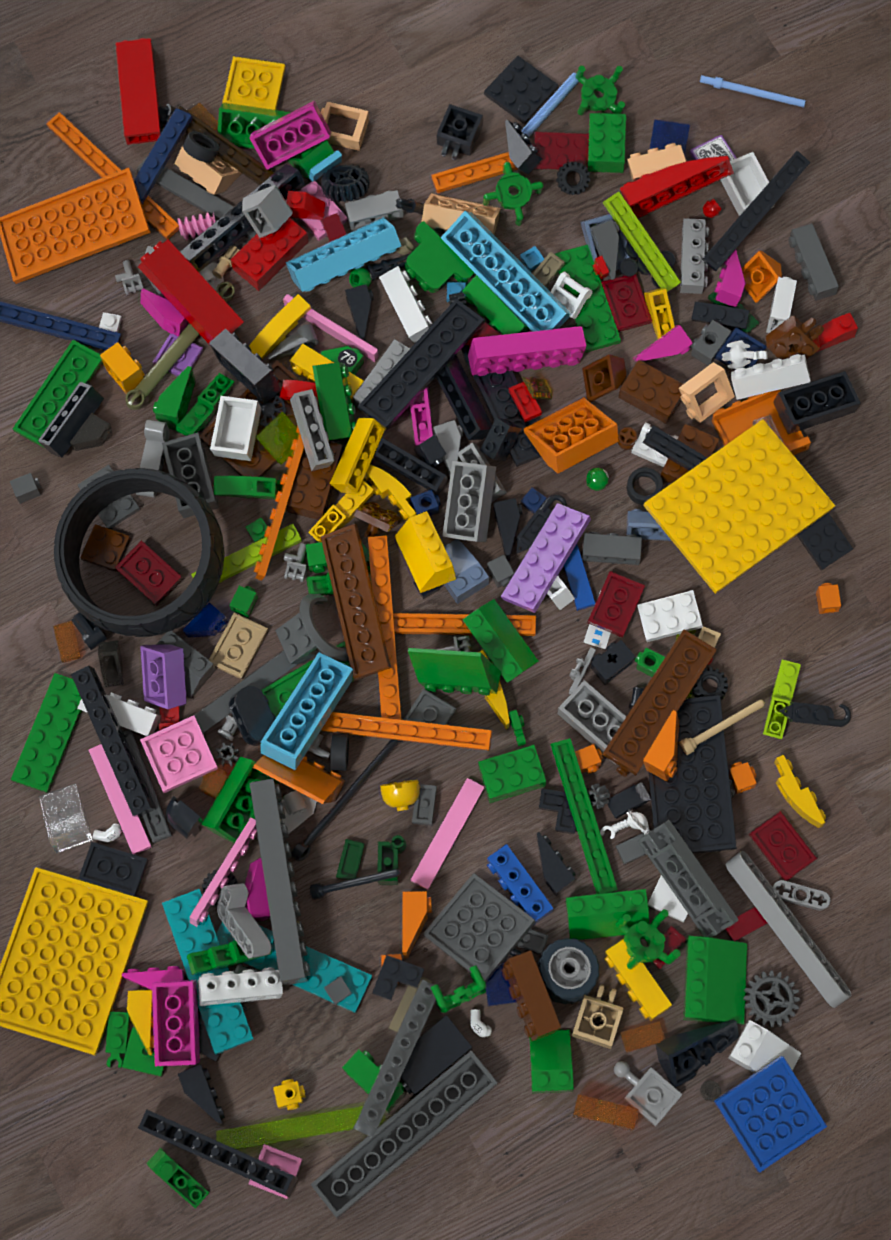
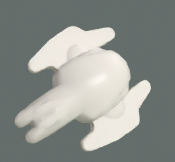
(739, 354)
(635, 820)

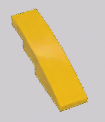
(279, 327)
(498, 703)

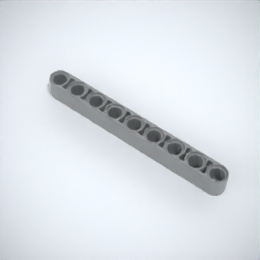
(788, 929)

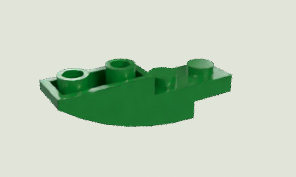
(206, 407)
(246, 487)

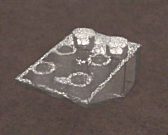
(65, 818)

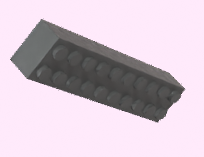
(278, 881)
(404, 1134)

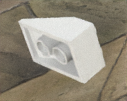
(760, 1047)

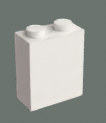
(781, 302)

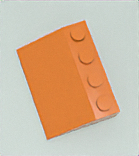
(572, 434)
(307, 778)

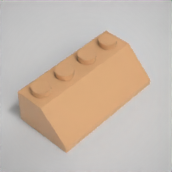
(444, 211)

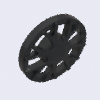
(269, 410)

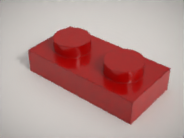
(525, 403)

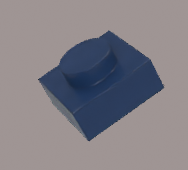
(532, 500)

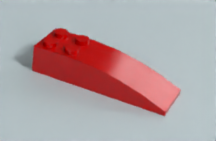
(673, 183)

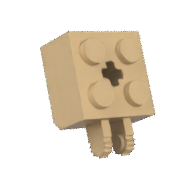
(608, 1012)

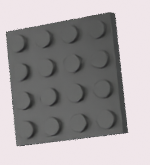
(479, 927)

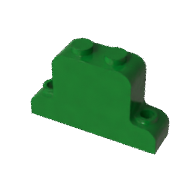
(434, 261)

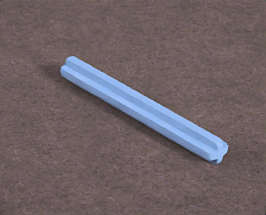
(550, 105)

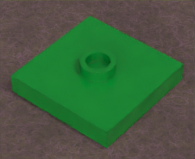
(137, 1057)

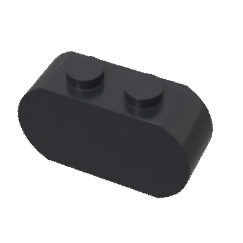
(251, 714)

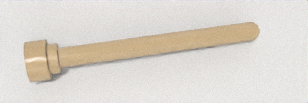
(689, 745)

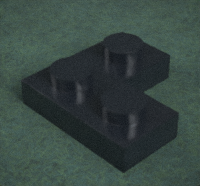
(557, 802)
(396, 971)

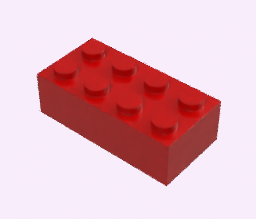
(268, 255)

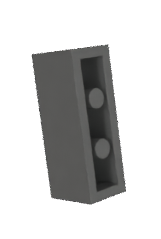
(611, 548)

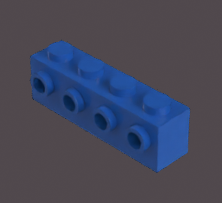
(519, 884)

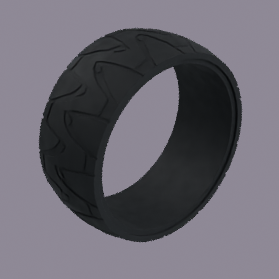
(84, 509)

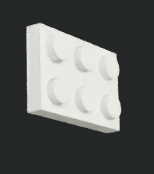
(670, 616)

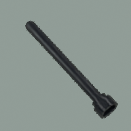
(320, 890)

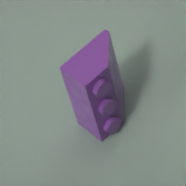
(163, 675)

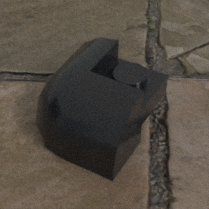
(183, 818)

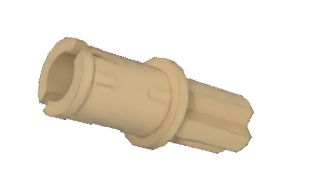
(225, 262)

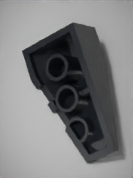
(688, 1051)

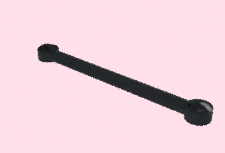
(304, 846)

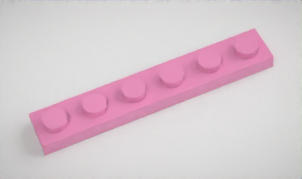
(220, 879)

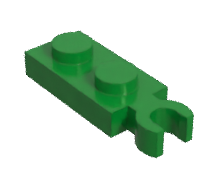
(117, 1036)

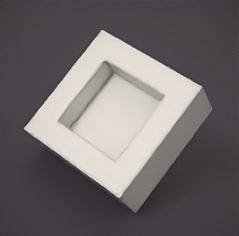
(110, 322)

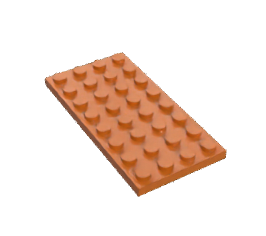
(72, 225)

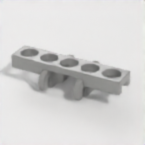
(575, 674)

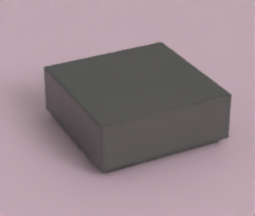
(338, 990)

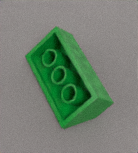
(239, 121)
(335, 400)
(500, 640)
(234, 802)
(597, 914)

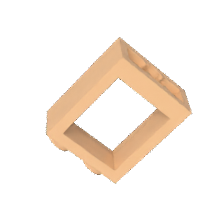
(351, 142)
(724, 394)

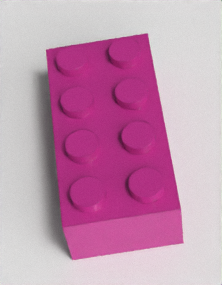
(290, 135)
(176, 1023)

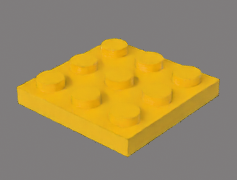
(254, 83)

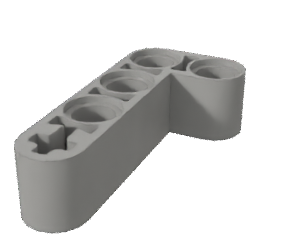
(153, 455)
(240, 922)

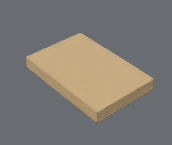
(238, 645)

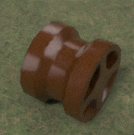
(628, 434)

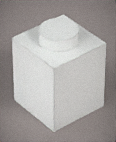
(560, 594)

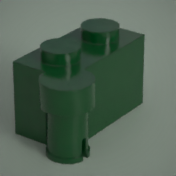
(389, 857)

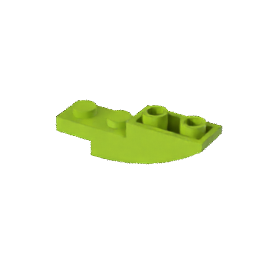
(781, 698)

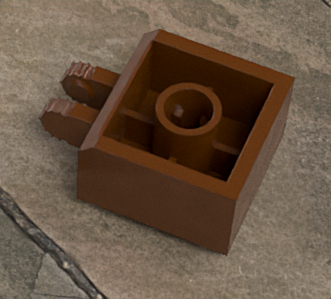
(794, 338)

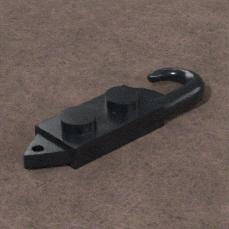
(533, 527)
(815, 714)

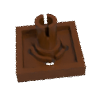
(377, 518)

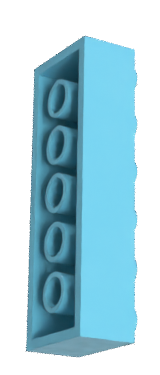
(343, 254)
(306, 711)

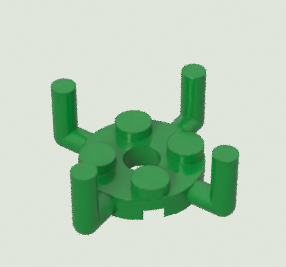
(601, 84)
(509, 201)
(651, 934)
(461, 994)

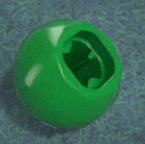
(360, 277)
(597, 479)

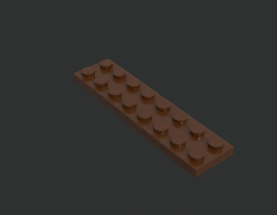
(355, 602)
(660, 697)

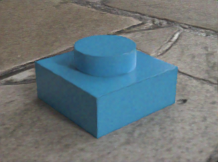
(531, 258)
(454, 287)

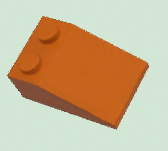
(662, 756)
(415, 914)

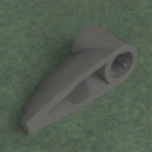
(289, 346)

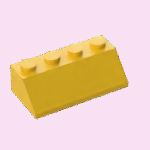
(424, 553)

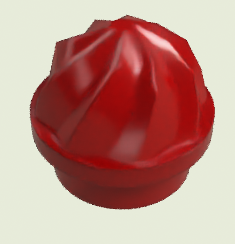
(711, 208)

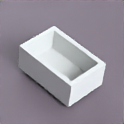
(745, 182)
(235, 428)

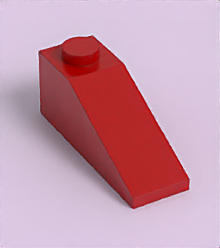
(837, 331)

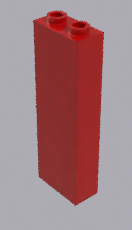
(138, 91)
(188, 291)

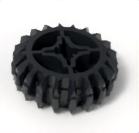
(345, 183)

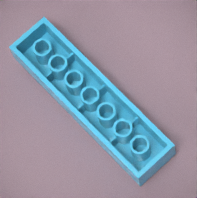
(505, 274)

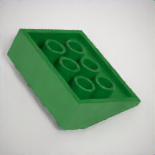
(455, 671)
(714, 980)

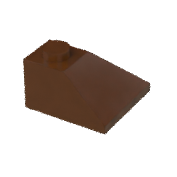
(603, 376)

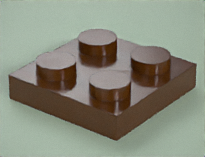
(105, 547)

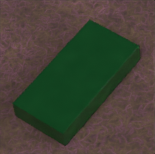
(350, 860)

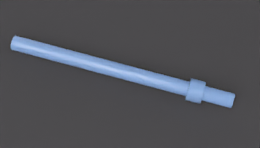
(720, 83)

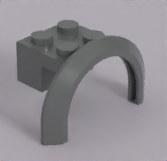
(302, 638)

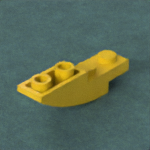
(387, 485)
(342, 513)
(800, 800)

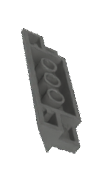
(688, 879)

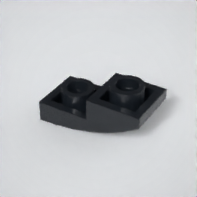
(628, 799)

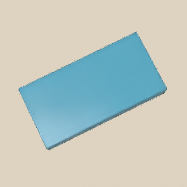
(317, 171)

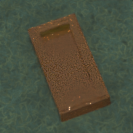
(67, 642)
(642, 1037)

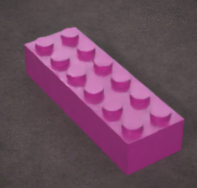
(526, 350)

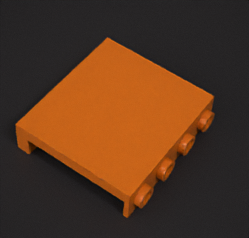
(739, 418)

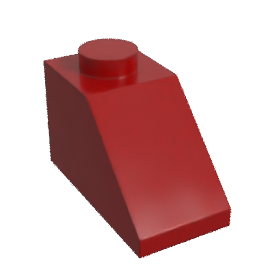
(305, 205)

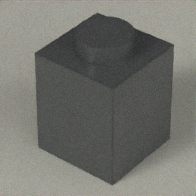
(25, 487)
(500, 571)

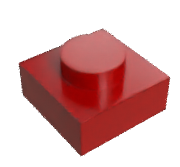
(600, 267)

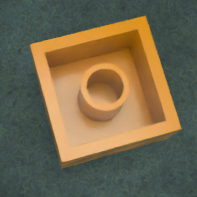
(122, 367)

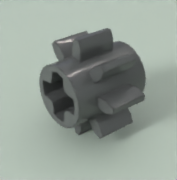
(229, 759)
(598, 795)

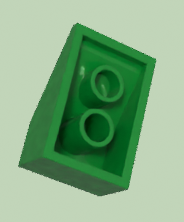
(175, 399)
(551, 1063)

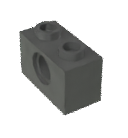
(707, 352)

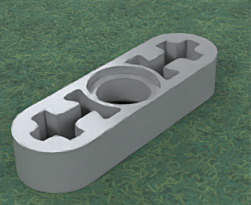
(813, 905)

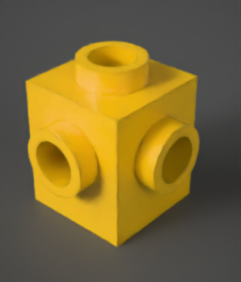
(282, 1092)

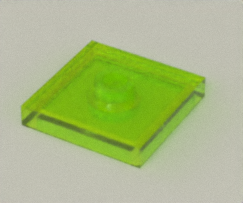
(278, 437)

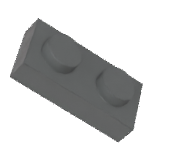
(424, 805)

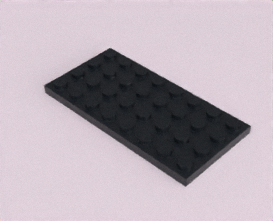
(699, 793)

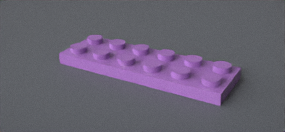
(546, 558)

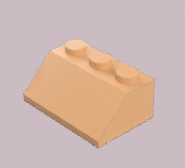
(654, 160)
(213, 176)

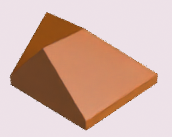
(760, 275)

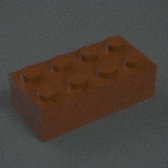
(312, 489)
(530, 996)

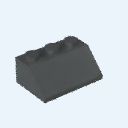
(196, 666)

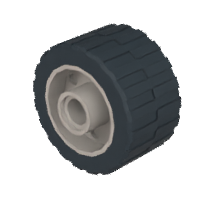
(576, 958)

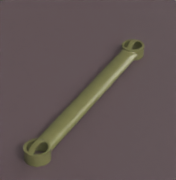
(170, 357)

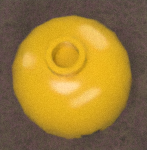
(400, 794)

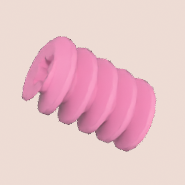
(195, 226)

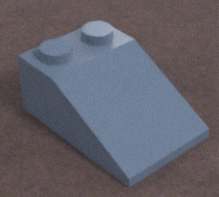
(621, 254)
(468, 572)

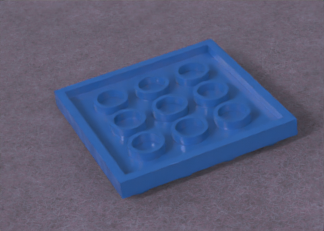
(770, 1114)

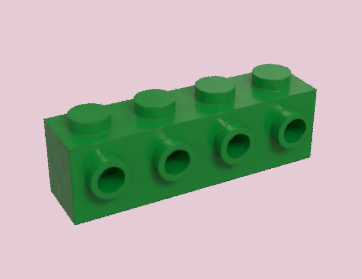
(492, 307)

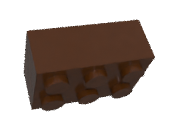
(651, 391)
(695, 439)

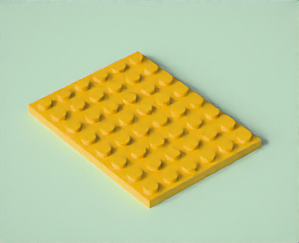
(739, 506)
(67, 960)

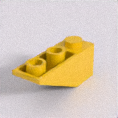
(141, 1014)

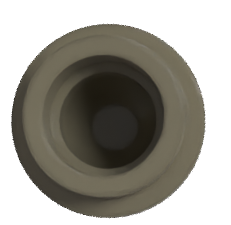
(406, 246)

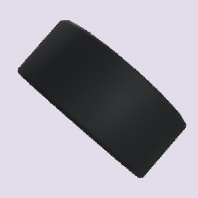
(201, 147)
(643, 472)
(339, 751)

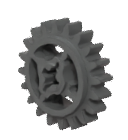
(766, 1015)

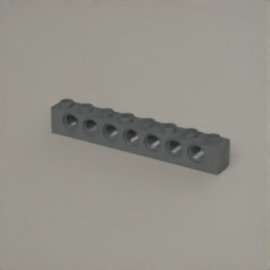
(396, 1060)

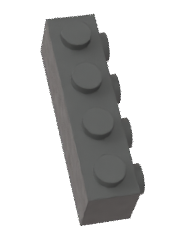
(813, 262)

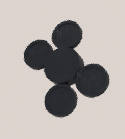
(629, 267)

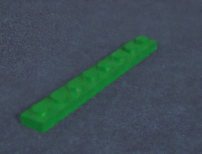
(583, 816)

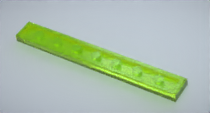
(289, 1128)

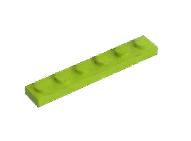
(641, 242)
(250, 555)

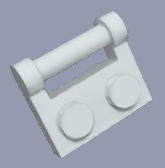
(571, 302)
(646, 452)

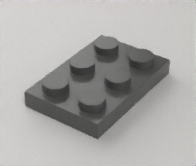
(119, 509)

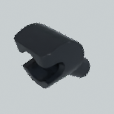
(165, 113)

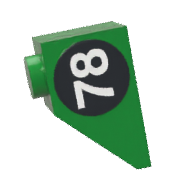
(351, 357)

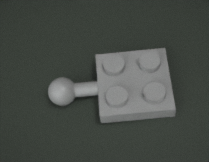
(650, 1094)

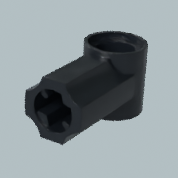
(90, 633)

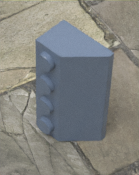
(644, 526)

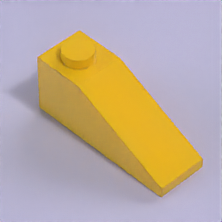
(660, 311)

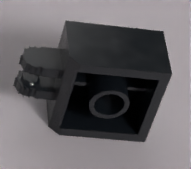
(459, 131)

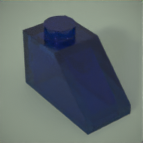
(206, 623)

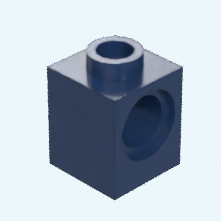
(418, 500)

